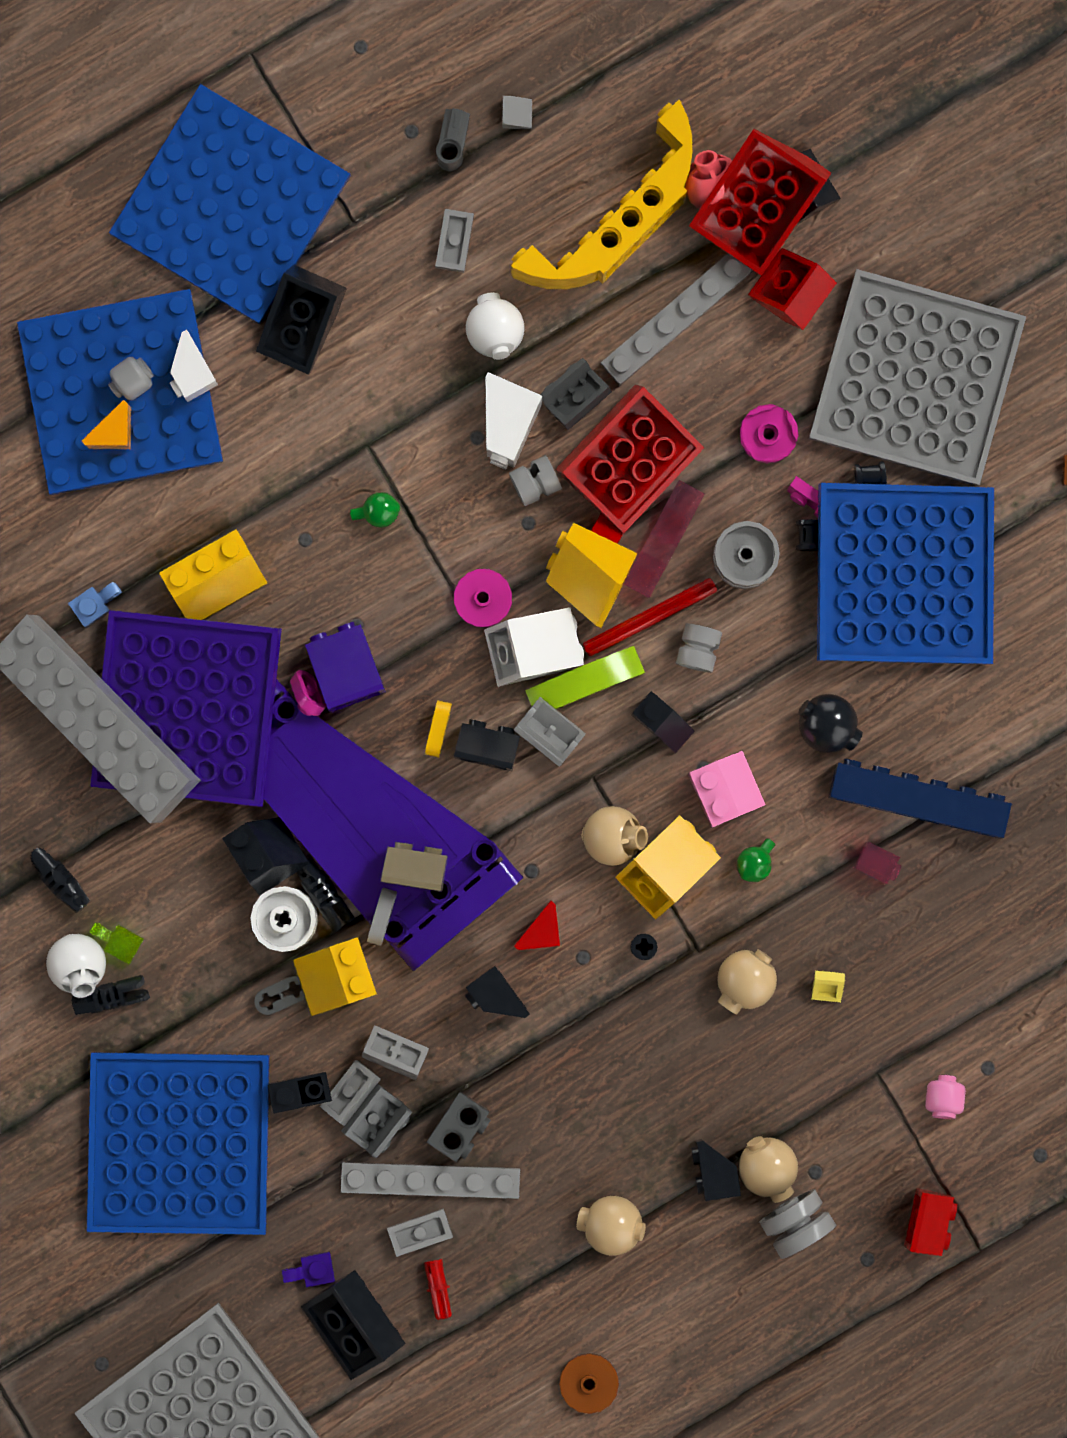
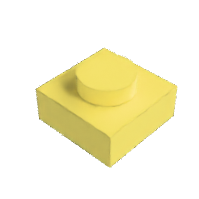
(828, 986)

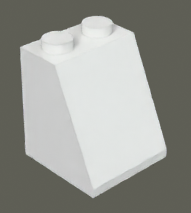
(509, 419)
(534, 646)

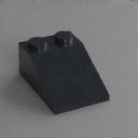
(300, 318)

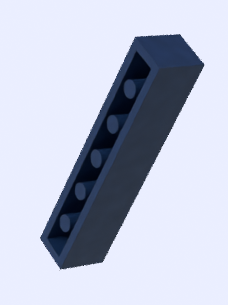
(920, 800)

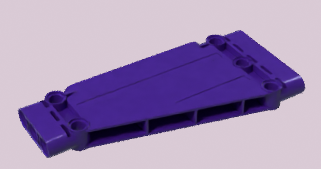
(354, 808)

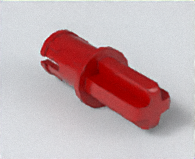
(438, 1289)

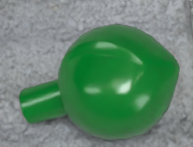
(378, 510)
(755, 862)

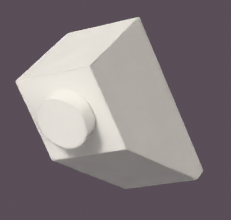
(190, 370)

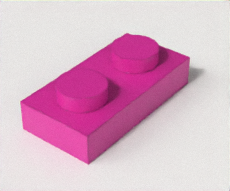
(804, 494)

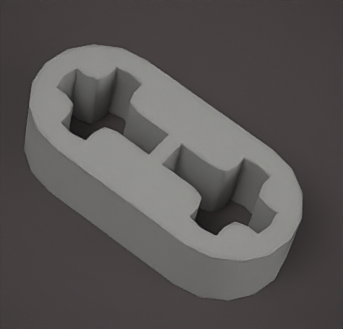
(382, 916)

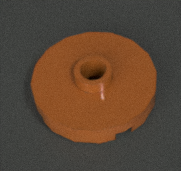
(589, 1367)

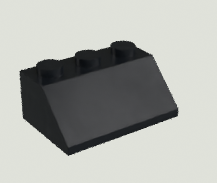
(353, 1325)

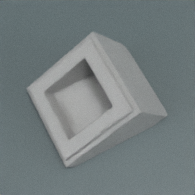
(517, 113)

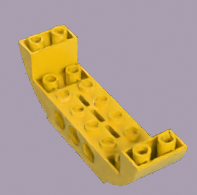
(592, 258)

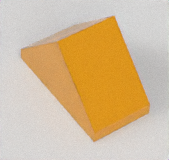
(112, 431)

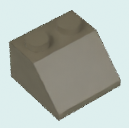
(414, 868)

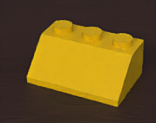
(213, 577)

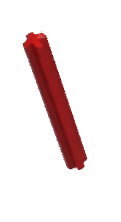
(650, 617)

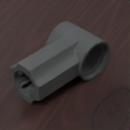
(452, 138)

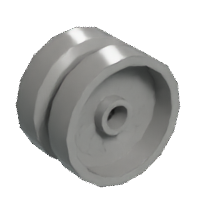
(742, 572)
(795, 1219)

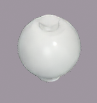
(494, 326)
(76, 964)

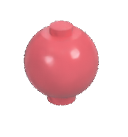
(704, 176)

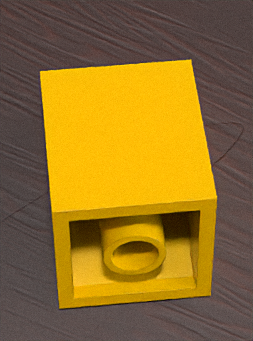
(589, 571)
(668, 867)
(334, 976)

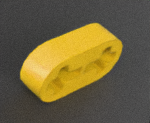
(438, 728)

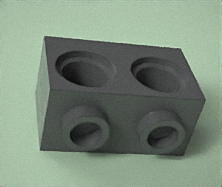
(452, 1123)

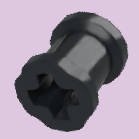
(870, 474)
(807, 535)
(650, 953)

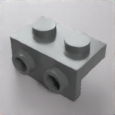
(574, 393)
(377, 1121)

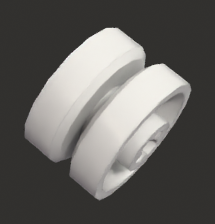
(267, 924)

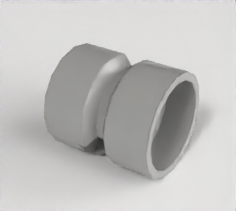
(535, 480)
(699, 648)

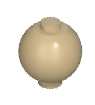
(613, 836)
(746, 980)
(768, 1168)
(611, 1225)

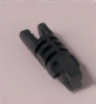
(59, 880)
(324, 896)
(112, 996)

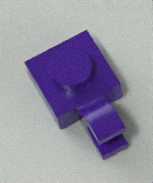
(315, 1269)

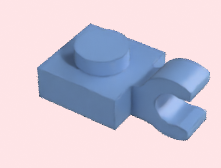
(92, 605)

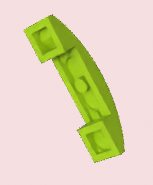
(588, 679)

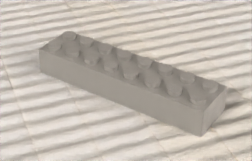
(95, 719)

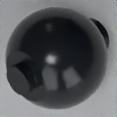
(829, 724)

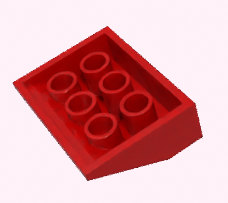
(762, 200)
(629, 458)

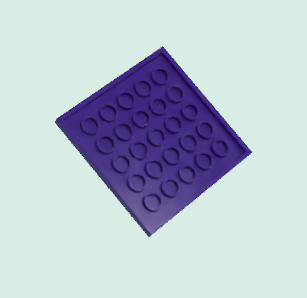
(202, 693)

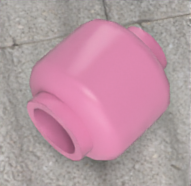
(945, 1097)

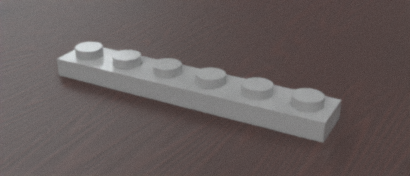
(675, 318)
(430, 1180)

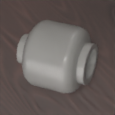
(130, 378)

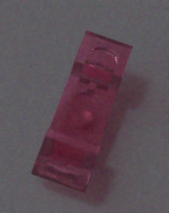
(664, 539)

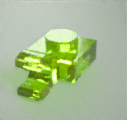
(120, 943)

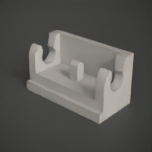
(549, 731)
(395, 1052)

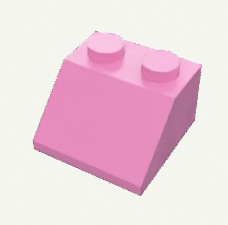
(726, 789)

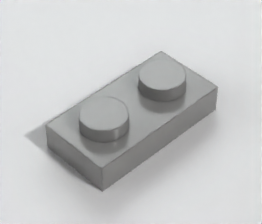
(454, 240)
(350, 1092)
(420, 1232)

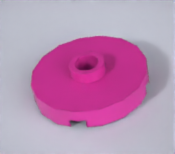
(768, 418)
(486, 613)

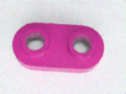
(307, 693)

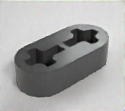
(277, 988)

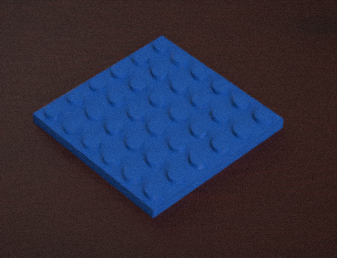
(229, 203)
(68, 382)
(905, 573)
(178, 1143)

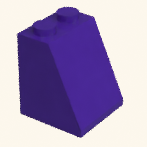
(344, 667)

